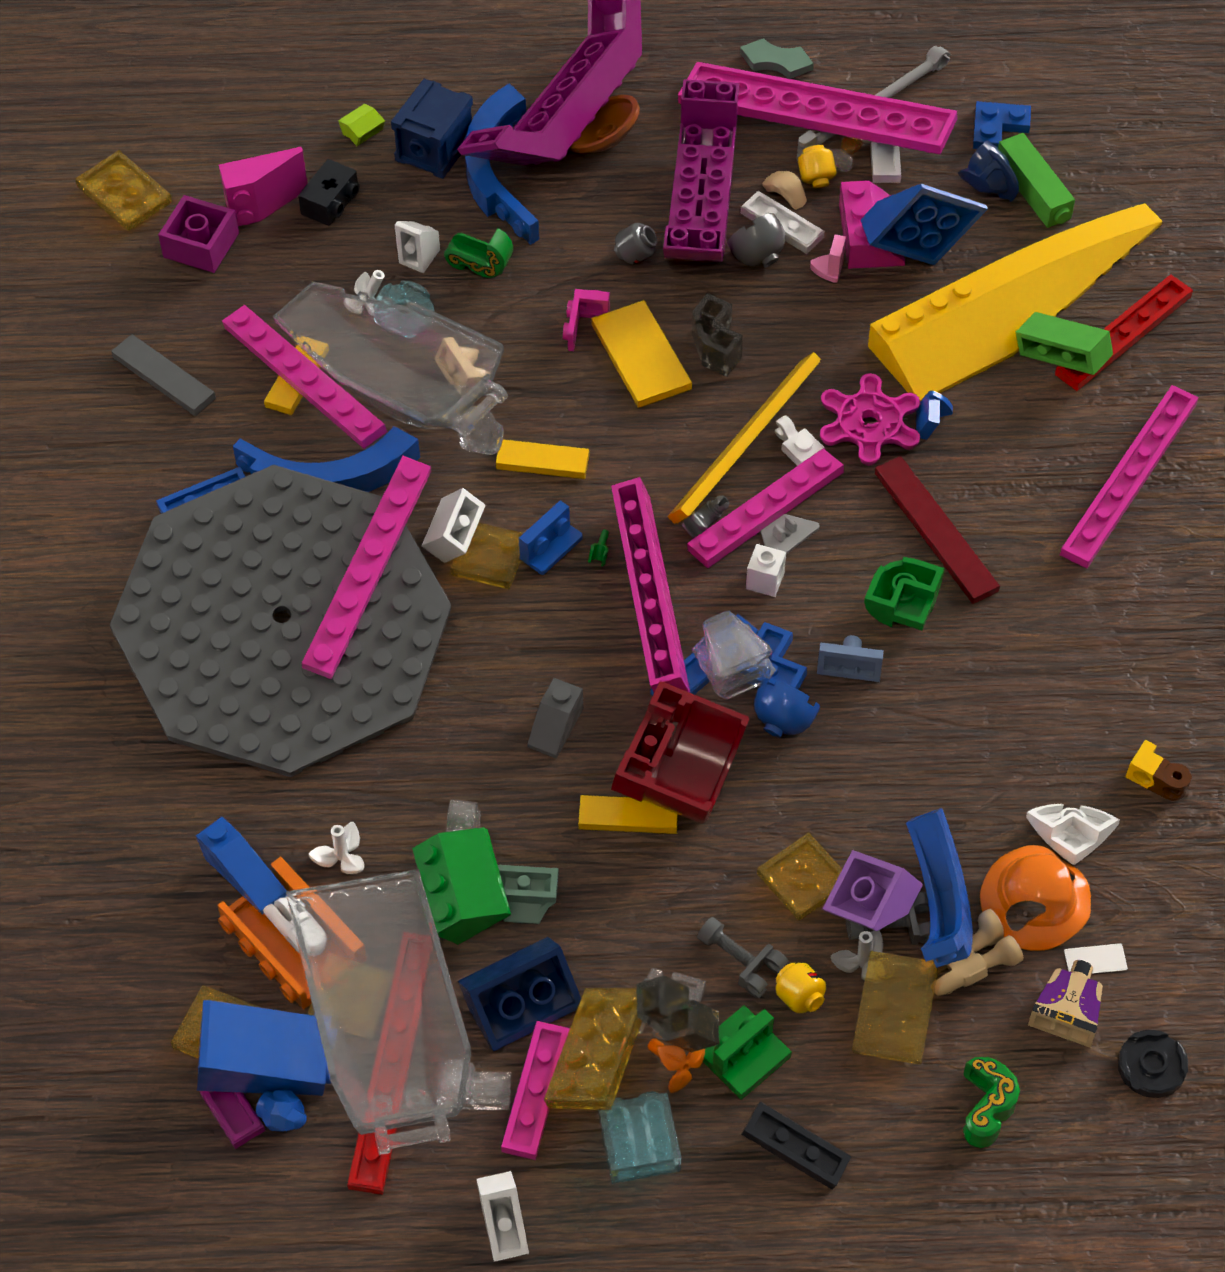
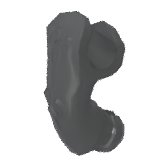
(705, 516)

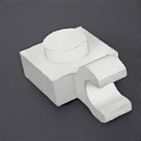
(796, 445)

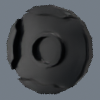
(1152, 1064)

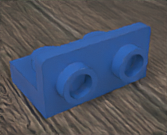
(549, 539)

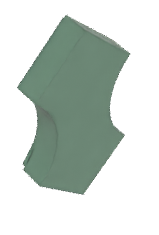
(787, 61)

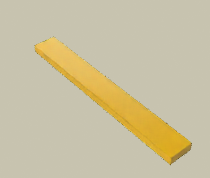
(744, 439)

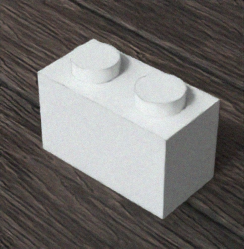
(453, 525)

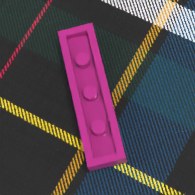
(529, 1108)

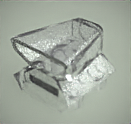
(732, 655)

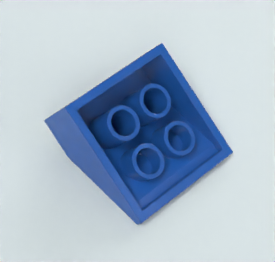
(920, 222)

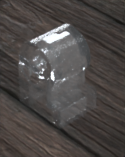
(463, 815)

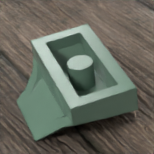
(529, 891)

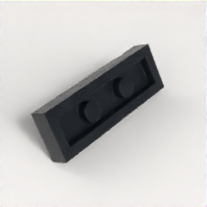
(796, 1145)

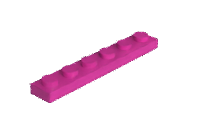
(765, 508)

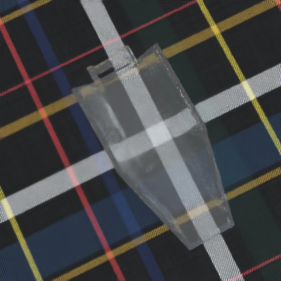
(397, 356)

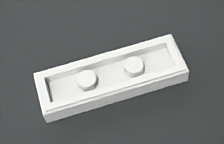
(797, 230)

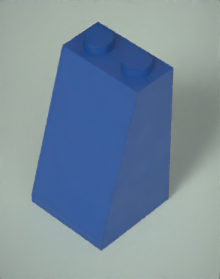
(259, 1051)

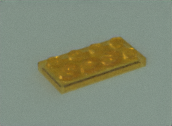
(595, 1050)

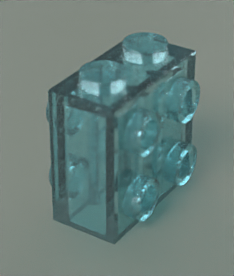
(640, 1137)

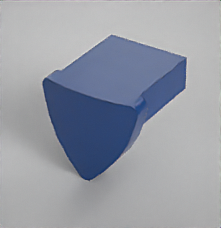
(929, 412)

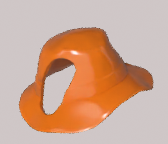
(1040, 877)

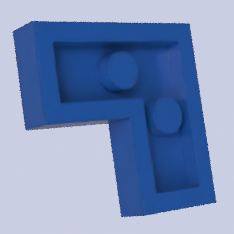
(999, 117)
(779, 642)

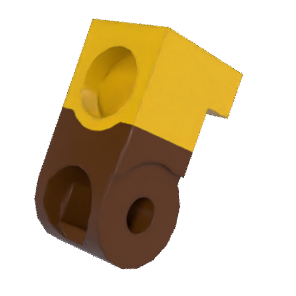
(1158, 774)

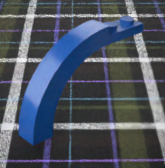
(500, 109)

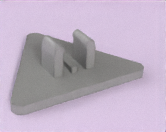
(788, 532)

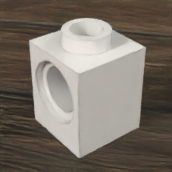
(765, 570)

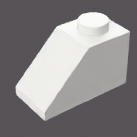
(416, 244)
(502, 1216)

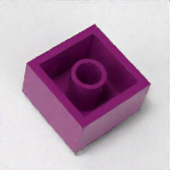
(198, 233)

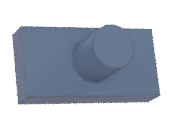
(850, 660)

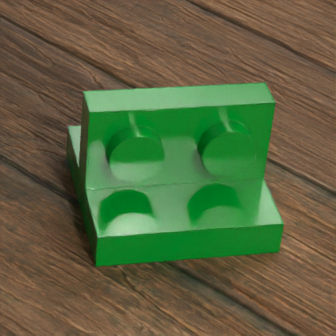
(746, 1051)

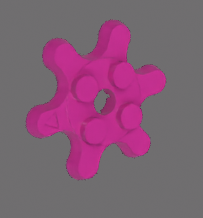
(864, 404)

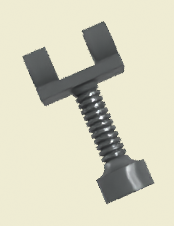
(713, 933)
(917, 933)

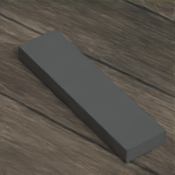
(163, 375)

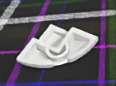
(1071, 830)

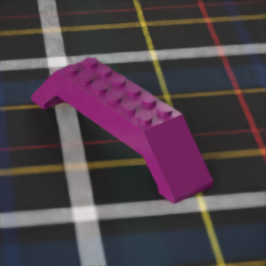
(573, 93)

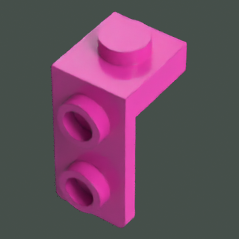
(584, 304)

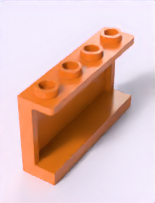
(264, 940)

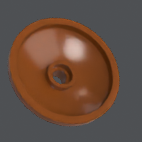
(610, 125)

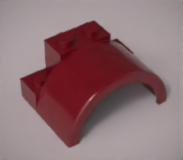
(691, 767)

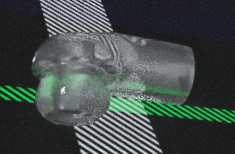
(842, 160)

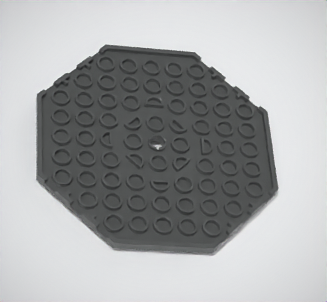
(231, 675)

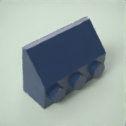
(520, 991)

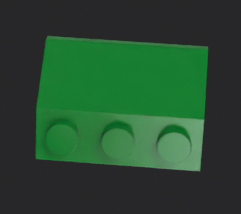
(462, 883)

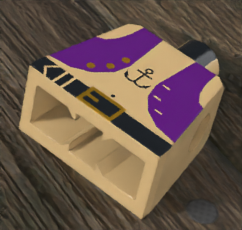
(1069, 1004)

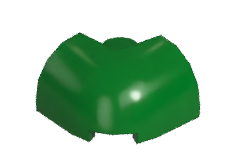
(904, 592)

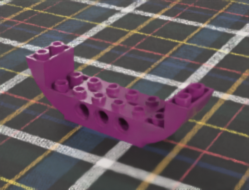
(703, 172)

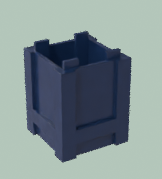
(432, 127)

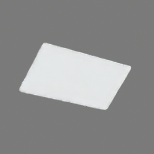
(1102, 958)

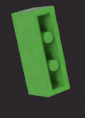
(1064, 343)

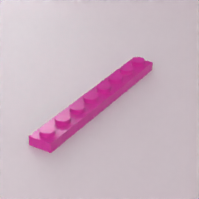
(304, 376)
(1128, 477)
(366, 568)

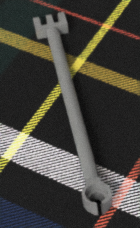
(936, 59)

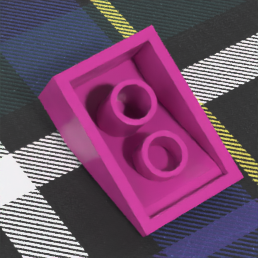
(263, 183)

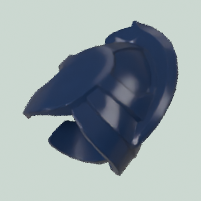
(991, 172)

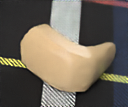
(788, 186)

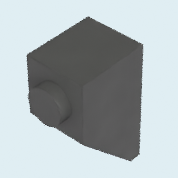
(556, 717)

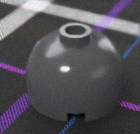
(758, 243)

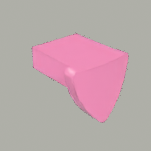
(830, 265)

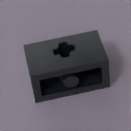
(328, 192)

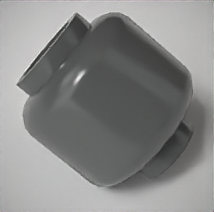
(635, 243)

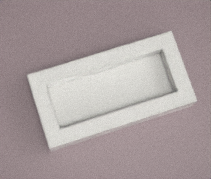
(885, 163)

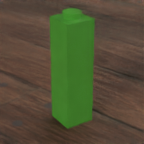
(1038, 181)

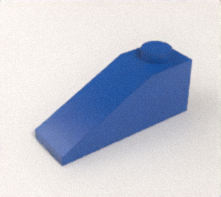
(239, 864)

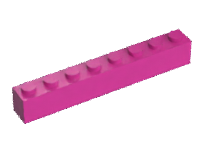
(649, 585)

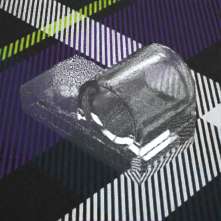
(488, 1090)

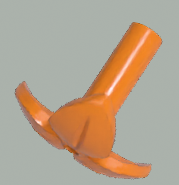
(676, 1059)

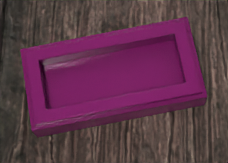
(234, 1116)

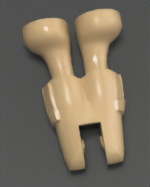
(975, 967)

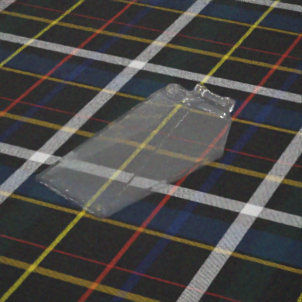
(383, 1005)

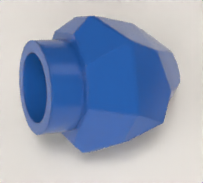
(281, 1110)

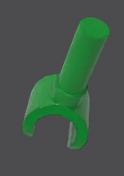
(599, 550)

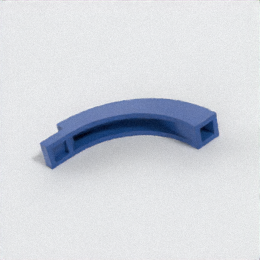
(360, 471)
(945, 887)

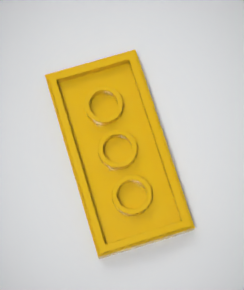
(641, 353)

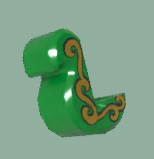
(481, 257)
(997, 1104)

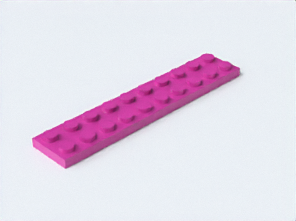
(834, 109)

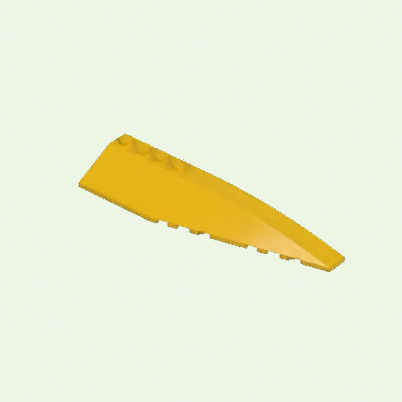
(977, 317)

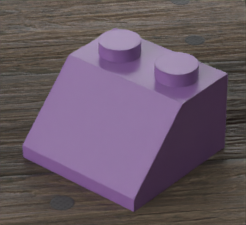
(872, 892)

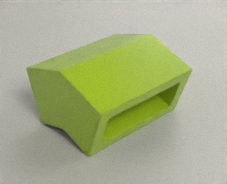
(361, 124)

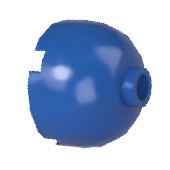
(783, 709)

